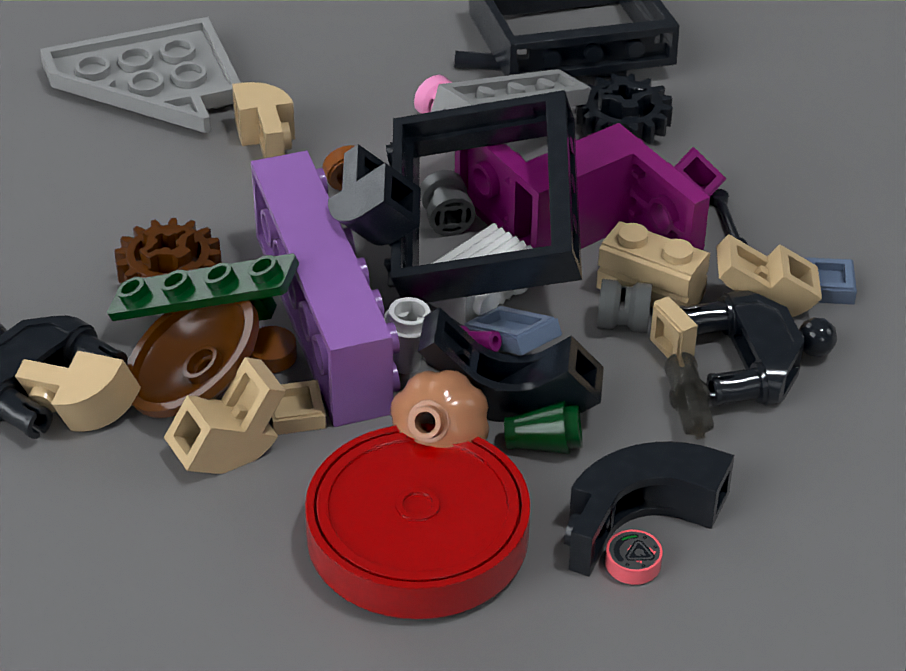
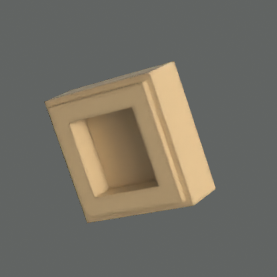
(672, 329)
(299, 409)

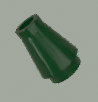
(546, 429)

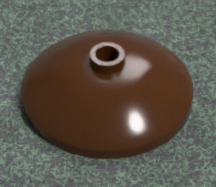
(191, 355)

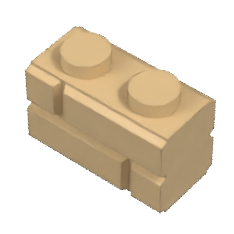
(670, 265)

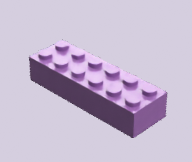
(330, 293)

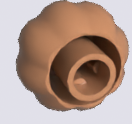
(444, 401)

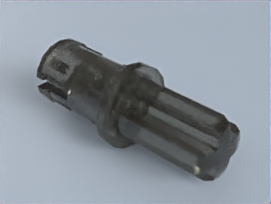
(689, 395)

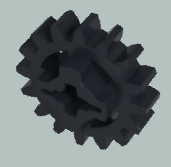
(629, 102)

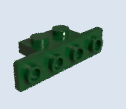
(205, 287)

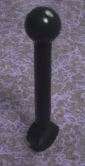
(720, 200)

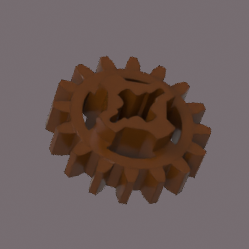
(165, 250)

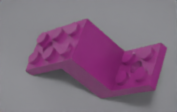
(615, 183)

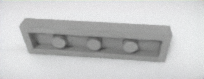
(509, 87)

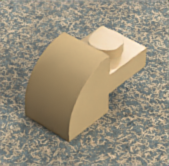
(264, 117)
(779, 276)
(85, 394)

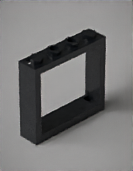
(583, 51)
(480, 127)

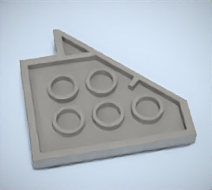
(153, 71)

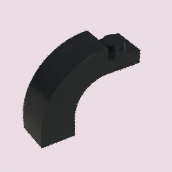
(510, 381)
(639, 482)

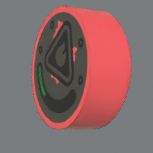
(633, 557)

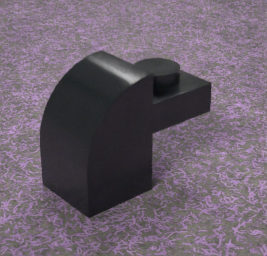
(375, 199)

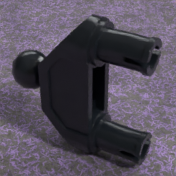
(47, 341)
(765, 342)

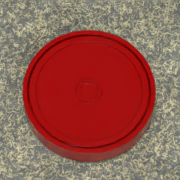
(417, 524)

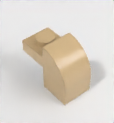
(229, 431)

